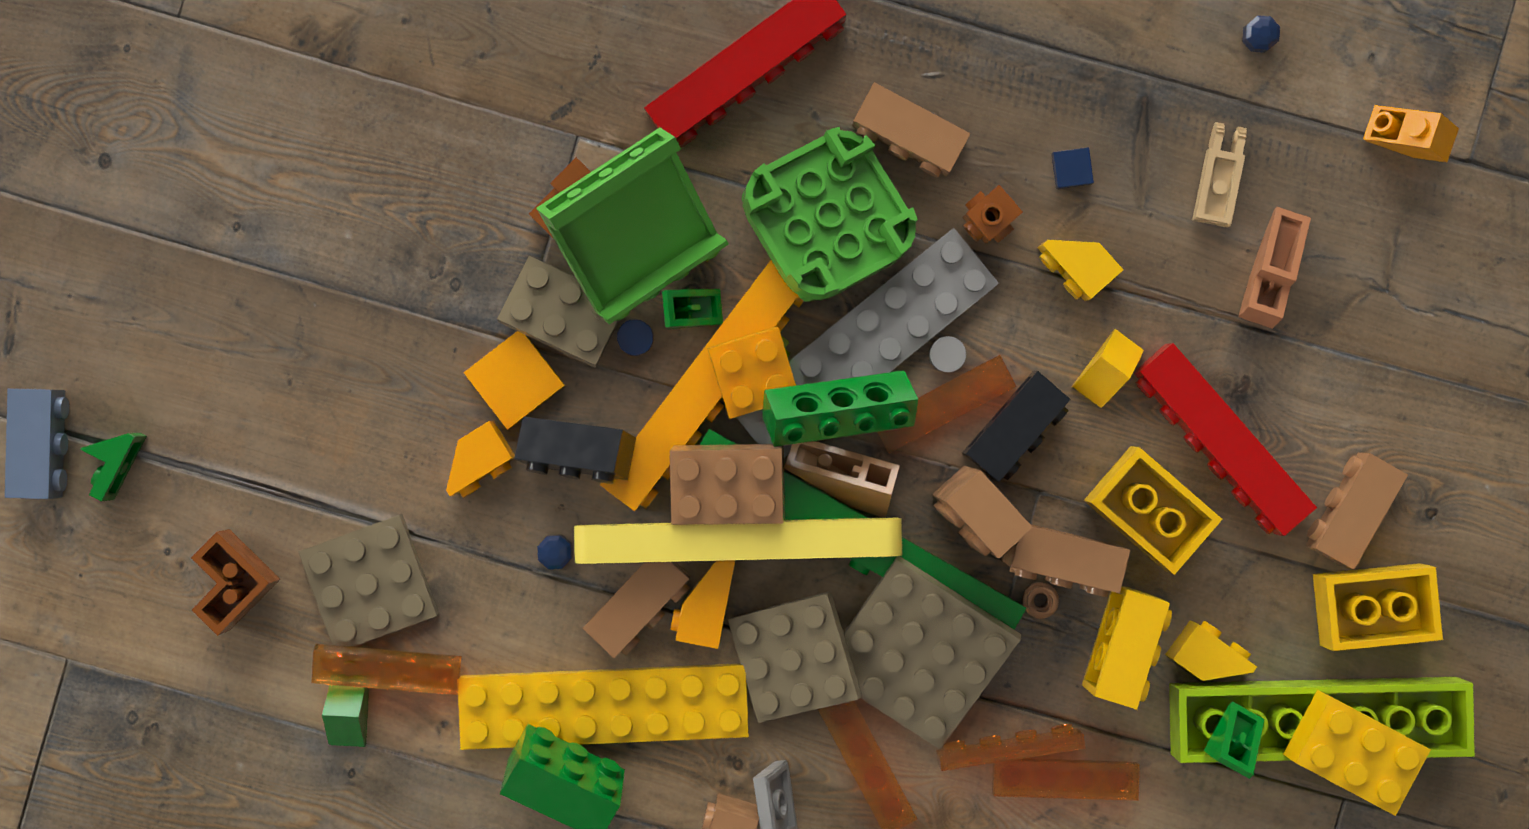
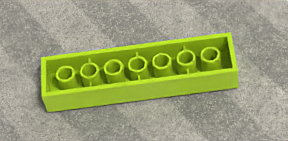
(1425, 709)

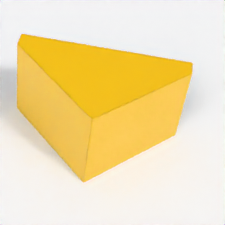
(1109, 369)

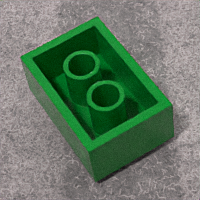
(563, 780)

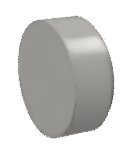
(947, 354)

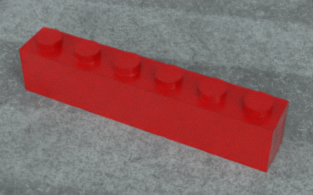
(744, 65)
(1224, 440)

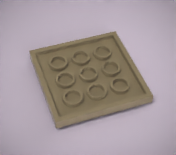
(924, 651)

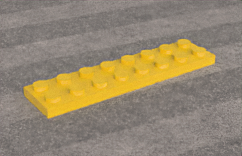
(605, 705)

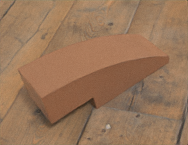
(1275, 268)

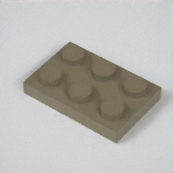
(556, 313)

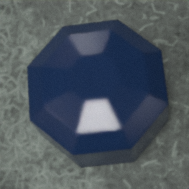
(1261, 34)
(555, 552)

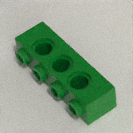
(839, 408)

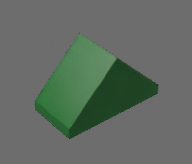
(692, 308)
(346, 715)
(1237, 739)

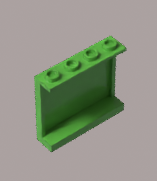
(632, 226)

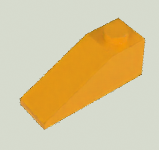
(705, 607)

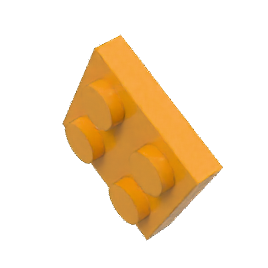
(748, 368)

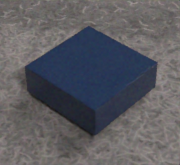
(1072, 168)

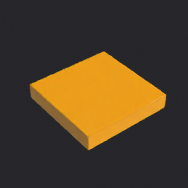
(514, 379)

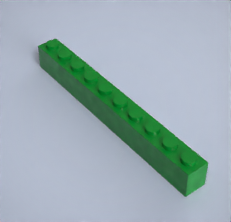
(807, 502)

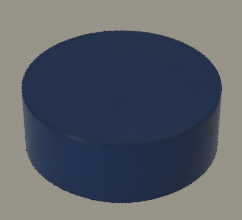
(635, 337)

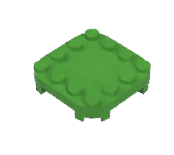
(828, 215)

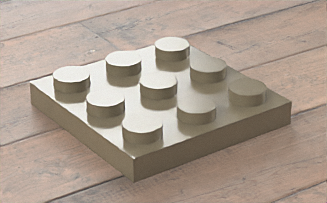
(369, 582)
(795, 657)

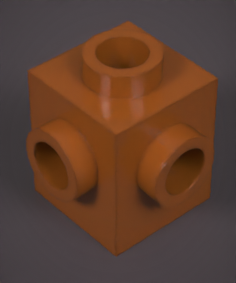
(1002, 209)

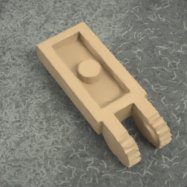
(1220, 178)

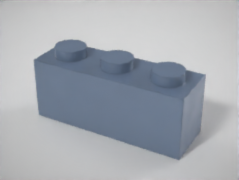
(35, 443)

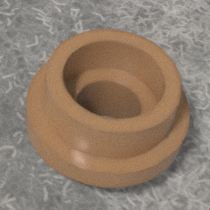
(1050, 605)

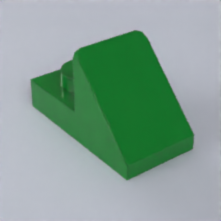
(118, 456)

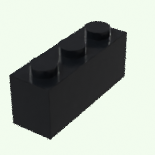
(1017, 427)
(575, 449)

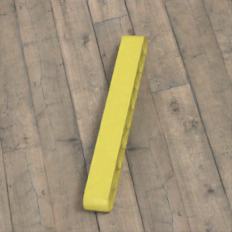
(738, 541)

